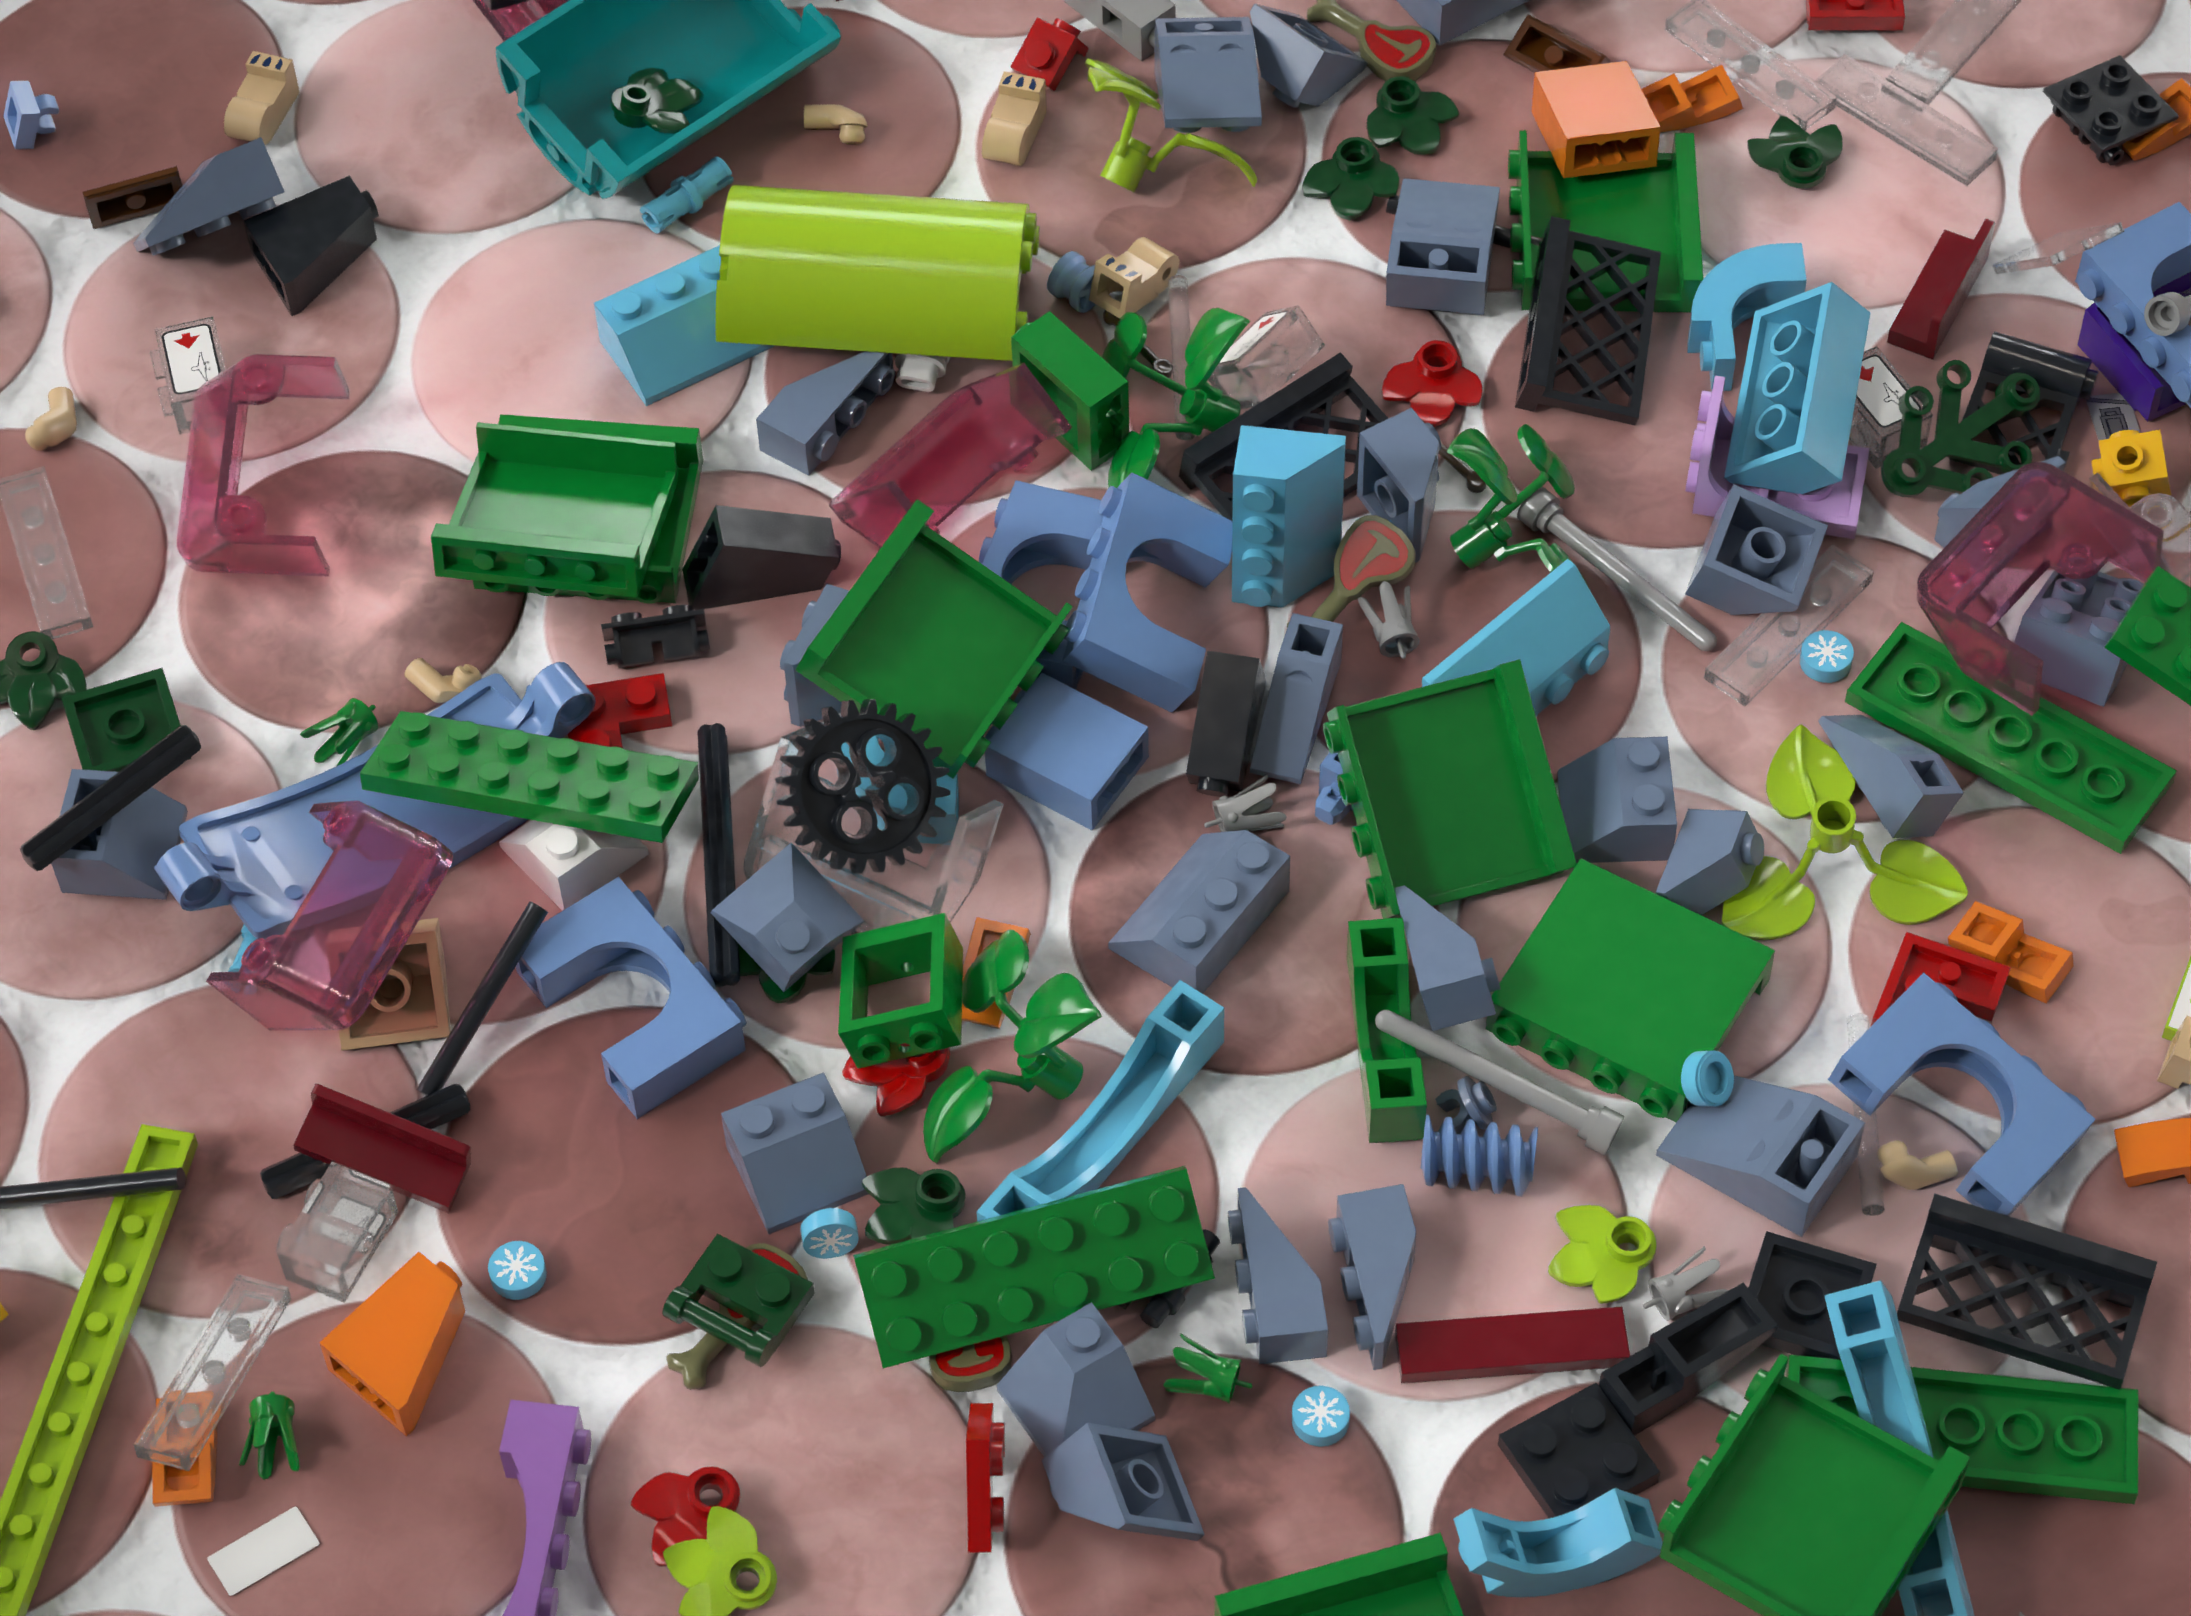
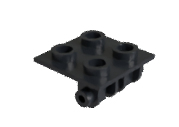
(2109, 107)

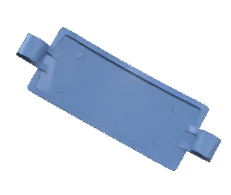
(272, 849)

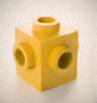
(2133, 464)

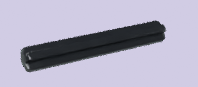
(110, 798)
(428, 1112)

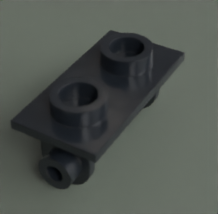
(635, 636)

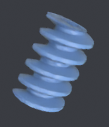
(1478, 1156)

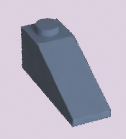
(1446, 964)

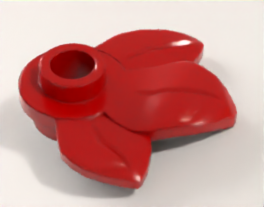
(1433, 383)
(899, 1081)
(677, 1505)

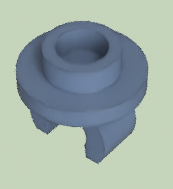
(1474, 1101)

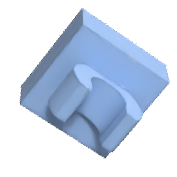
(28, 114)

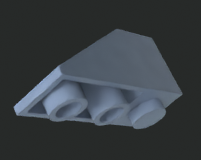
(818, 410)
(1297, 697)
(1898, 776)
(1379, 1252)
(1284, 1292)

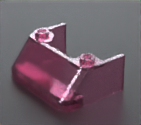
(952, 453)
(215, 523)
(2025, 528)
(346, 927)

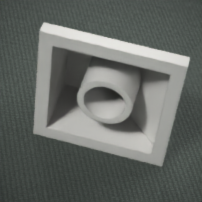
(570, 860)

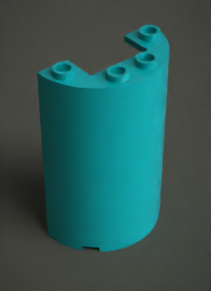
(589, 48)

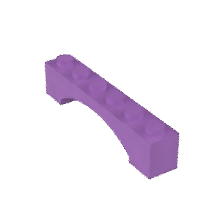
(543, 1452)

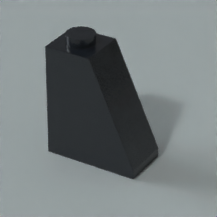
(312, 240)
(758, 557)
(1225, 722)

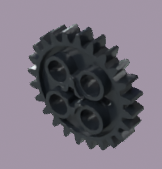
(904, 763)

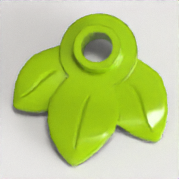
(1594, 1251)
(714, 1563)

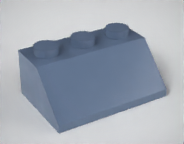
(1205, 908)

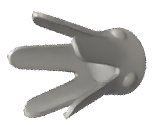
(1397, 634)
(1243, 809)
(1670, 1289)

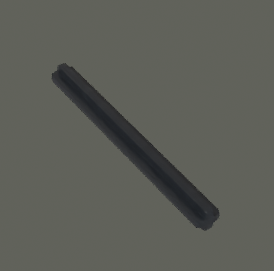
(717, 849)

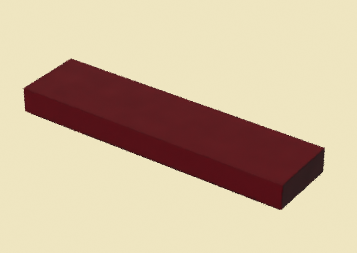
(1511, 1344)

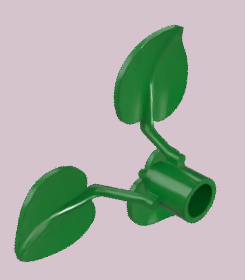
(1200, 402)
(1489, 531)
(1052, 1016)

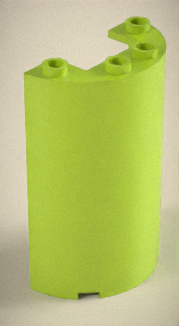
(873, 272)

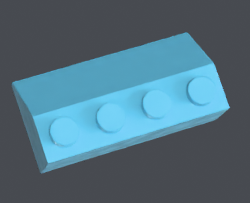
(666, 329)
(1798, 392)
(1285, 513)
(1550, 629)

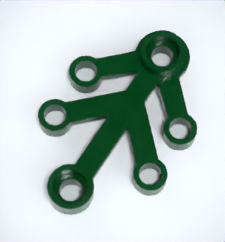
(1954, 438)

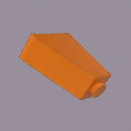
(398, 1340)

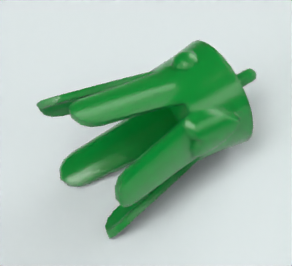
(354, 722)
(1220, 1371)
(271, 1417)

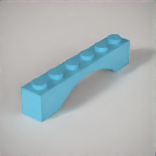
(1155, 1070)
(1887, 1397)

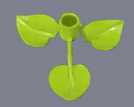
(1129, 155)
(1812, 778)

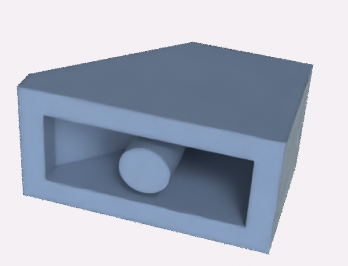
(1711, 859)

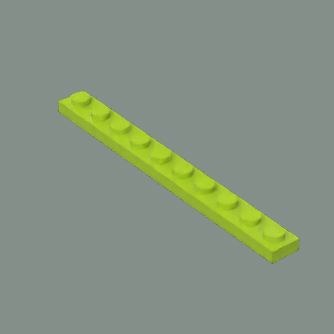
(84, 1368)

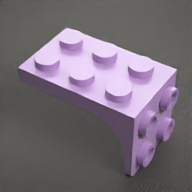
(1833, 505)

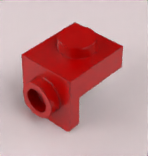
(1048, 51)

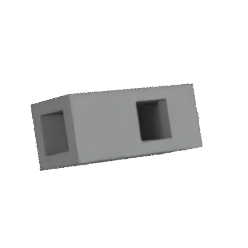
(1127, 21)

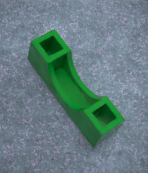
(1388, 1066)

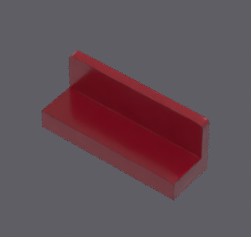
(1940, 291)
(384, 1147)

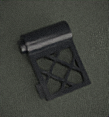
(2061, 380)

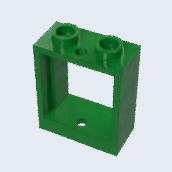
(1080, 385)
(895, 954)

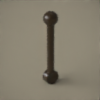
(1159, 365)
(1474, 482)

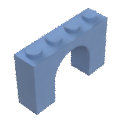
(2126, 273)
(1037, 530)
(1107, 629)
(618, 933)
(1934, 1030)

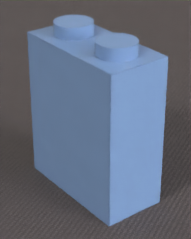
(1066, 751)

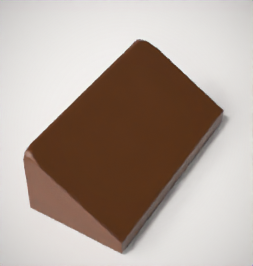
(1546, 48)
(131, 197)

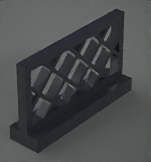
(1546, 318)
(1284, 410)
(2036, 1258)

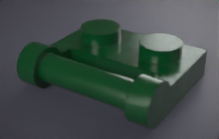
(746, 1286)

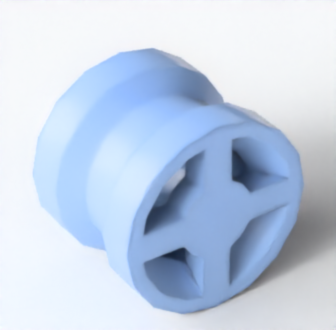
(1072, 280)

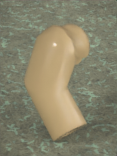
(836, 117)
(55, 424)
(437, 686)
(1914, 1172)

